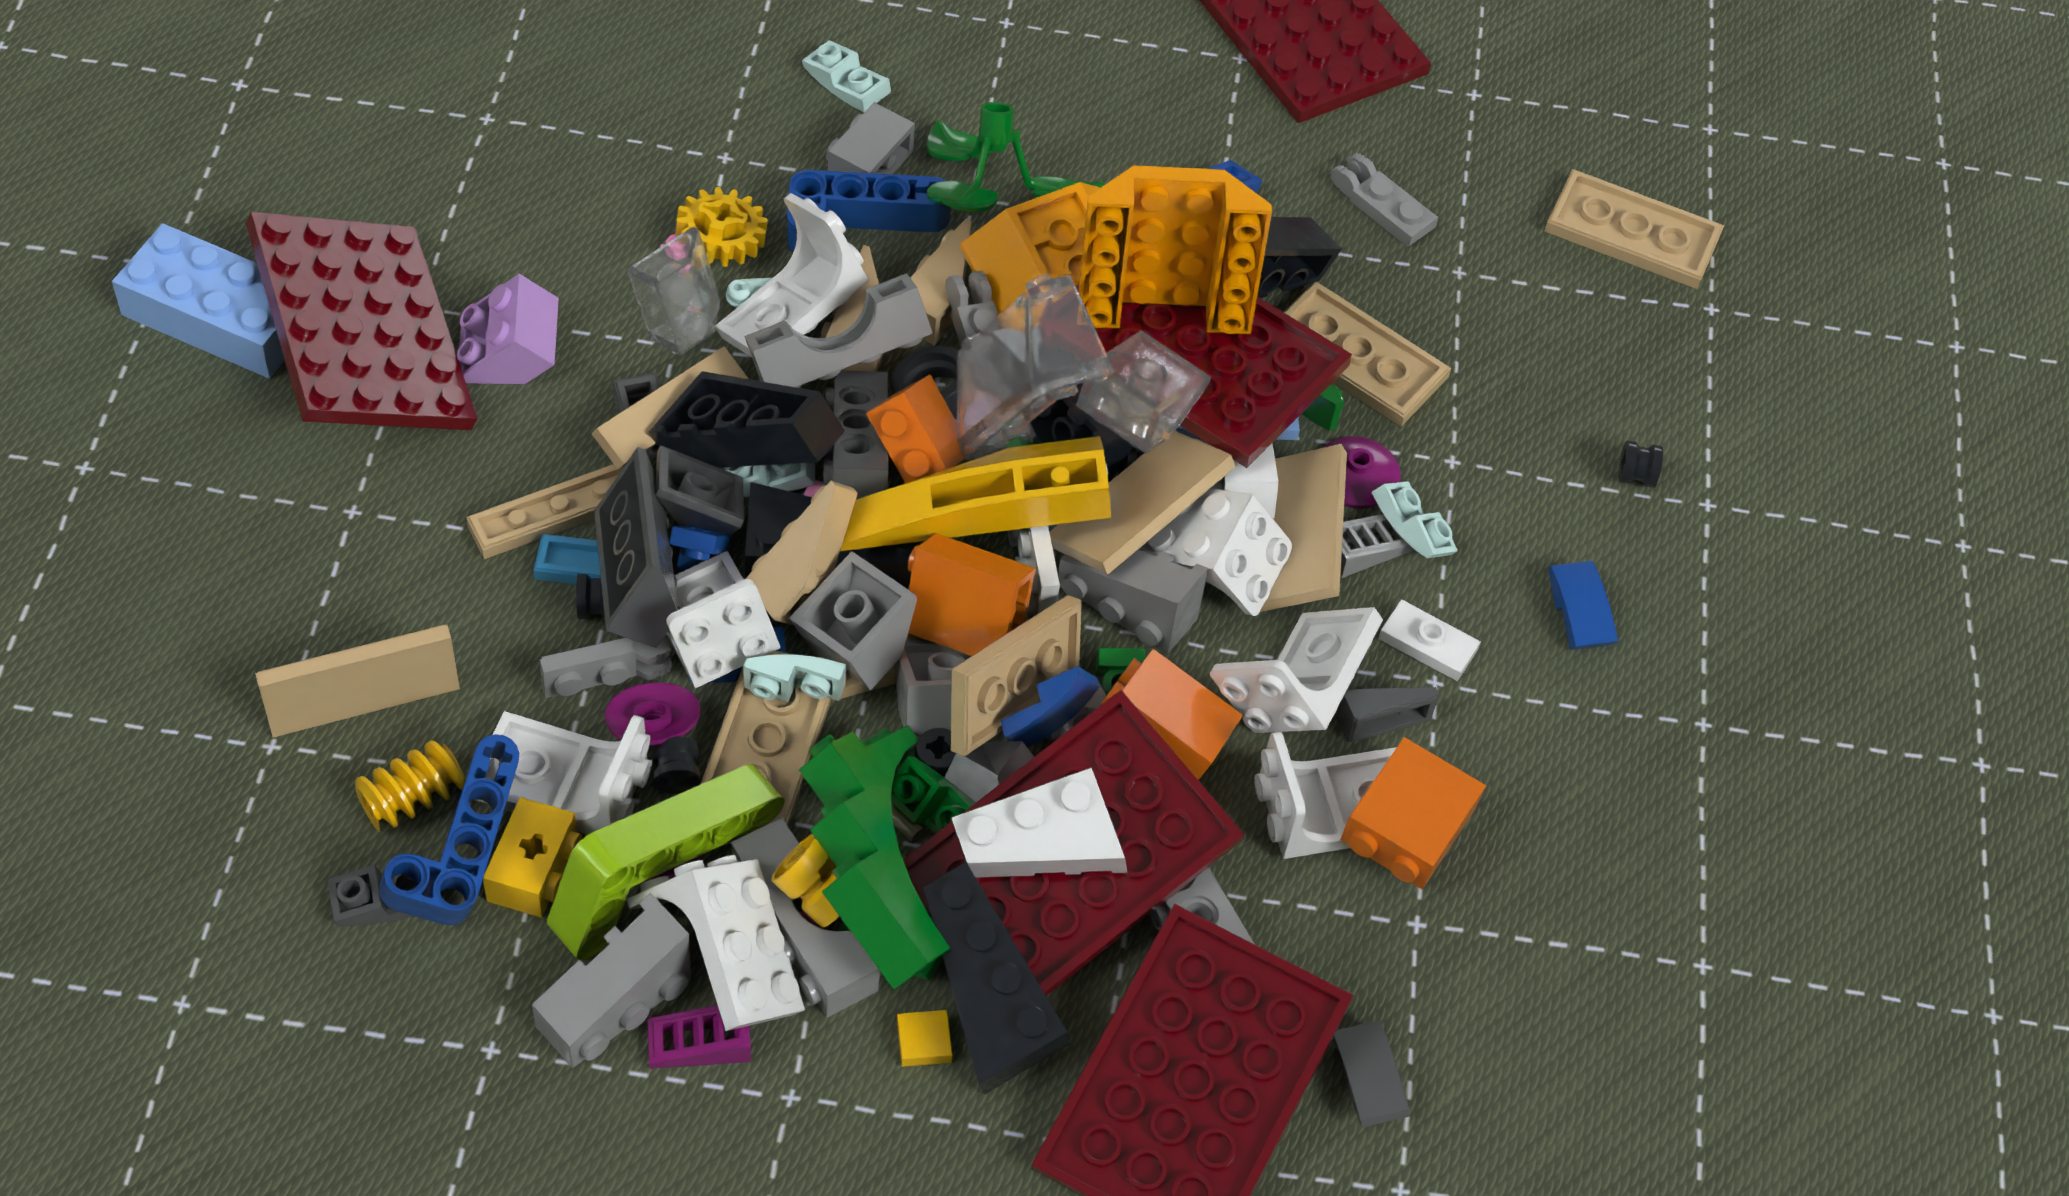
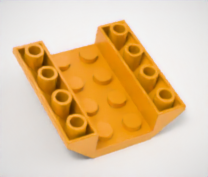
(1031, 242)
(1175, 242)

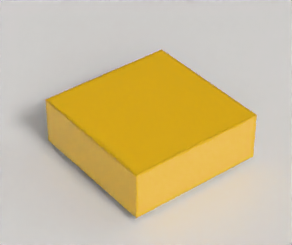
(924, 1038)

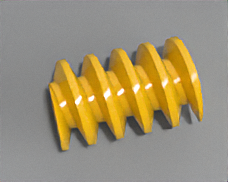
(409, 783)

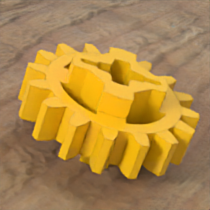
(725, 224)

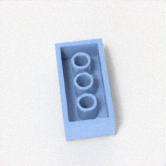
(201, 299)

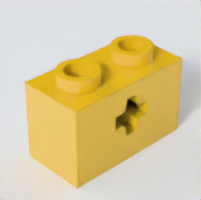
(531, 857)

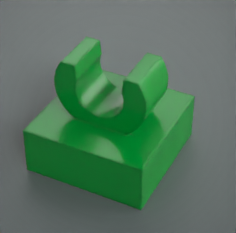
(1113, 662)

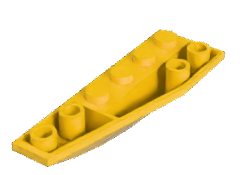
(989, 495)

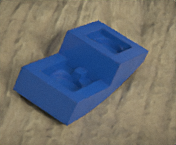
(1584, 605)
(1060, 701)

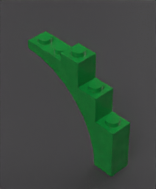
(860, 838)

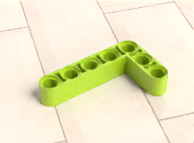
(651, 843)

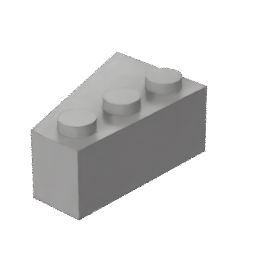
(1141, 594)
(617, 986)

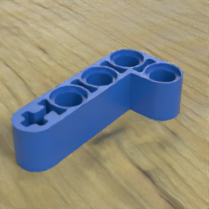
(870, 201)
(466, 828)

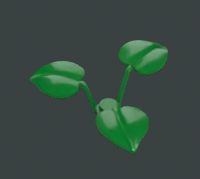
(993, 136)

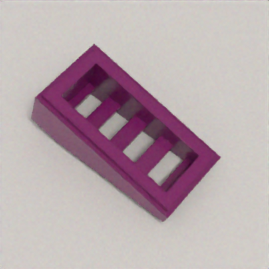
(718, 1052)

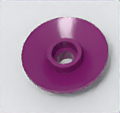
(1376, 468)
(664, 706)

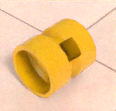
(804, 876)

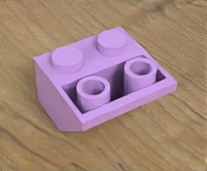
(509, 334)

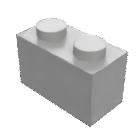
(873, 143)

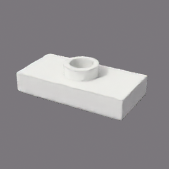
(1429, 640)

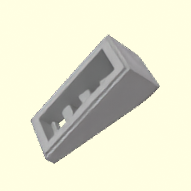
(1368, 556)

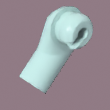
(742, 289)

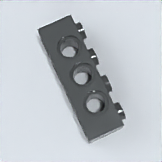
(858, 454)

